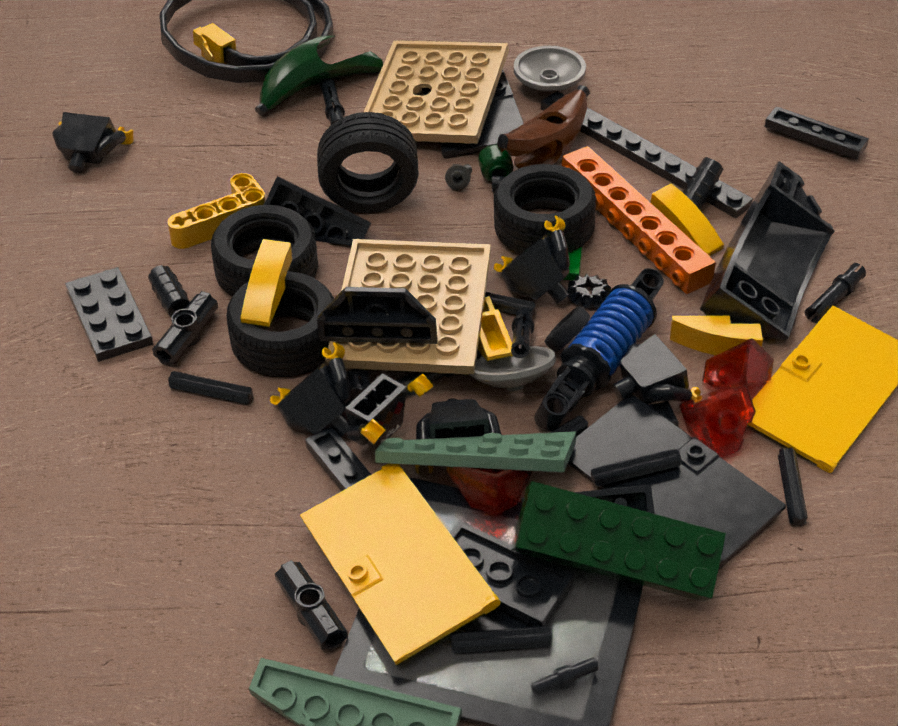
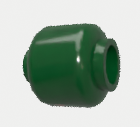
(494, 162)

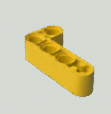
(200, 222)

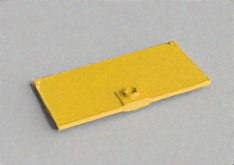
(828, 388)
(399, 562)

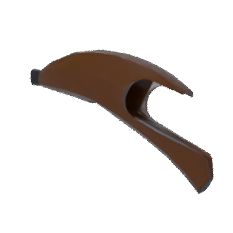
(549, 133)

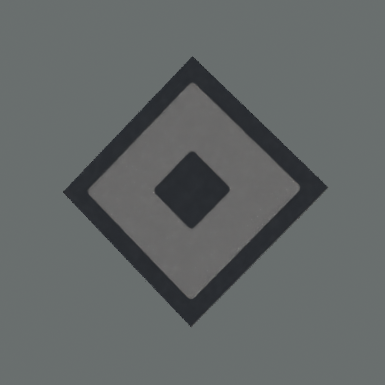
(495, 684)

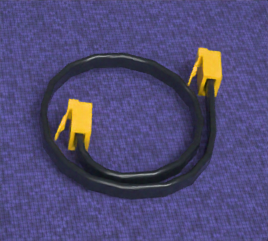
(219, 48)

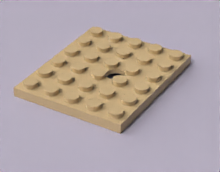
(460, 81)
(445, 280)

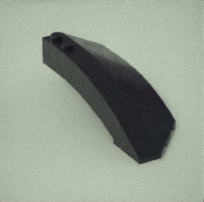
(770, 257)

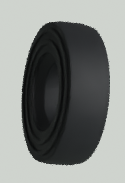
(567, 328)

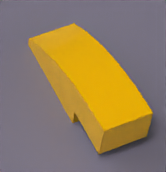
(687, 218)
(266, 282)
(712, 333)
(494, 337)

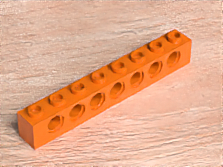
(643, 223)

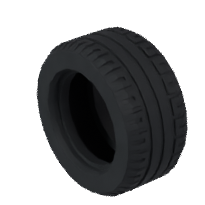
(543, 188)
(367, 191)
(244, 233)
(288, 351)

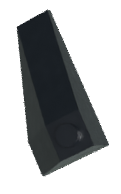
(328, 220)

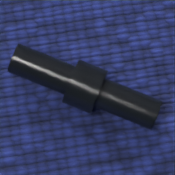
(564, 676)

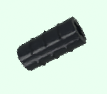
(703, 181)
(168, 289)

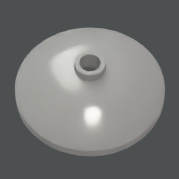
(549, 68)
(513, 371)

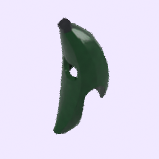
(304, 68)

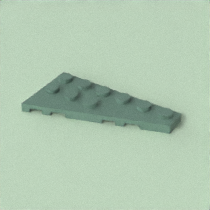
(493, 451)
(328, 700)

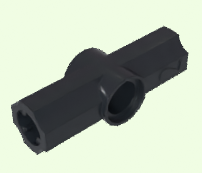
(185, 328)
(311, 605)

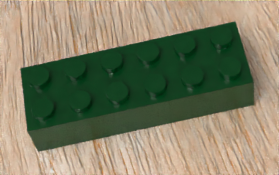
(618, 541)

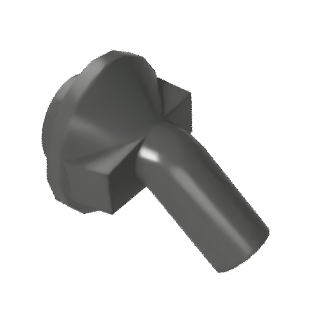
(458, 176)

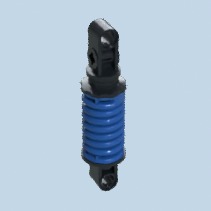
(600, 346)

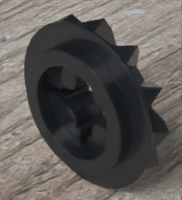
(580, 295)

